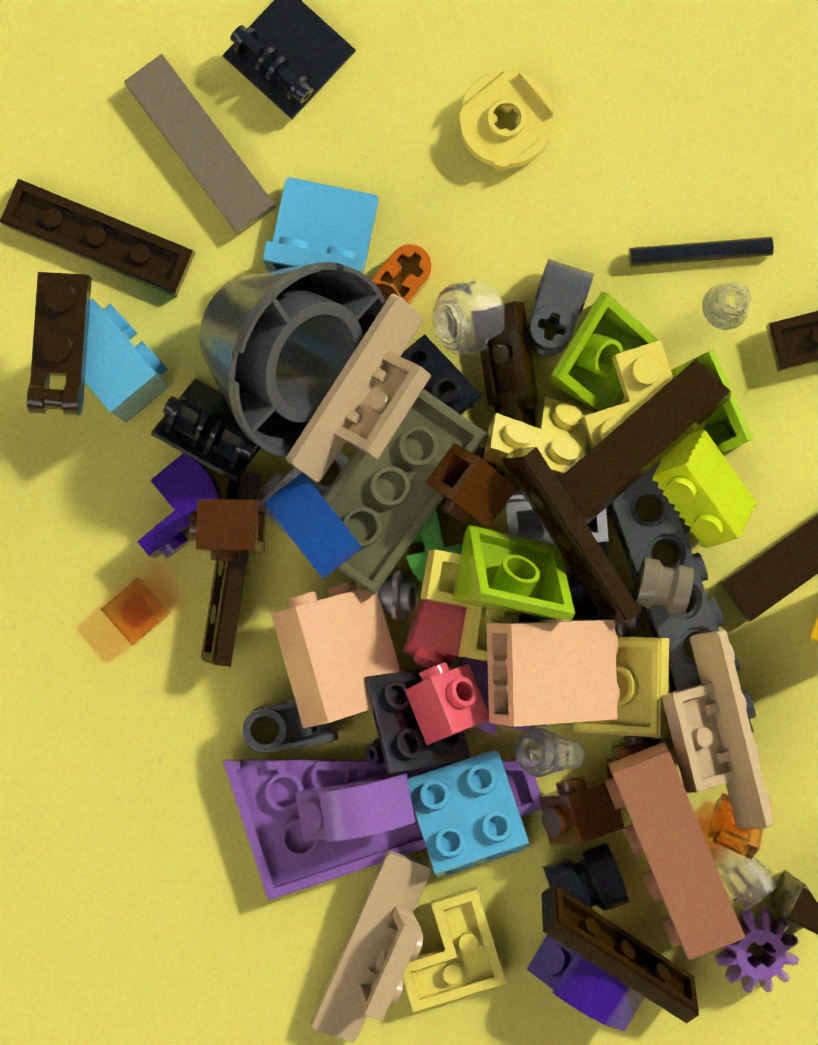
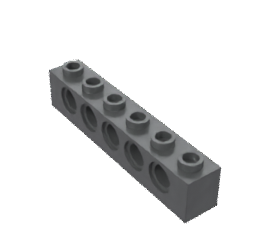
(637, 540)

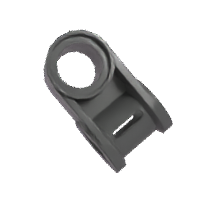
(559, 302)
(290, 729)

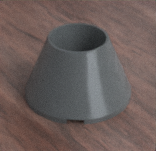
(283, 342)

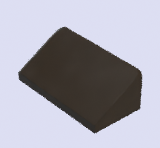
(795, 902)

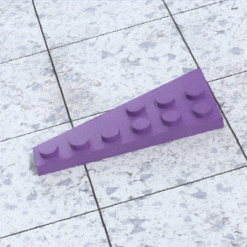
(273, 826)

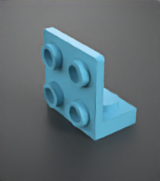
(321, 226)
(467, 814)

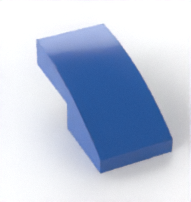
(313, 525)

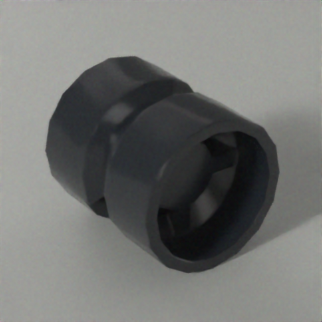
(592, 880)

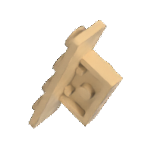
(367, 395)
(715, 734)
(376, 950)

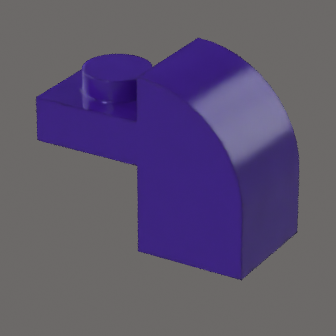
(181, 486)
(585, 985)

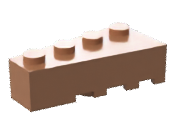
(675, 850)

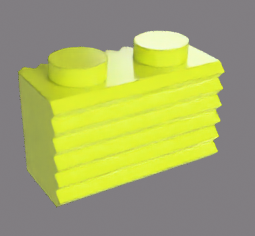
(705, 490)

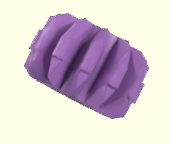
(772, 939)

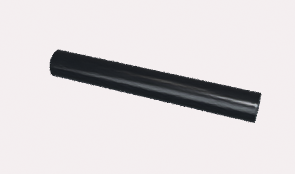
(700, 251)

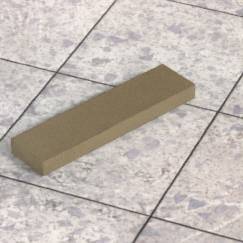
(199, 144)

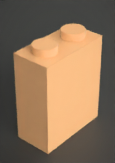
(331, 650)
(552, 672)

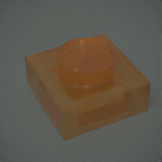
(135, 611)
(726, 833)

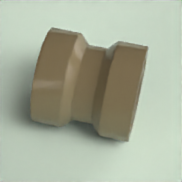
(663, 586)

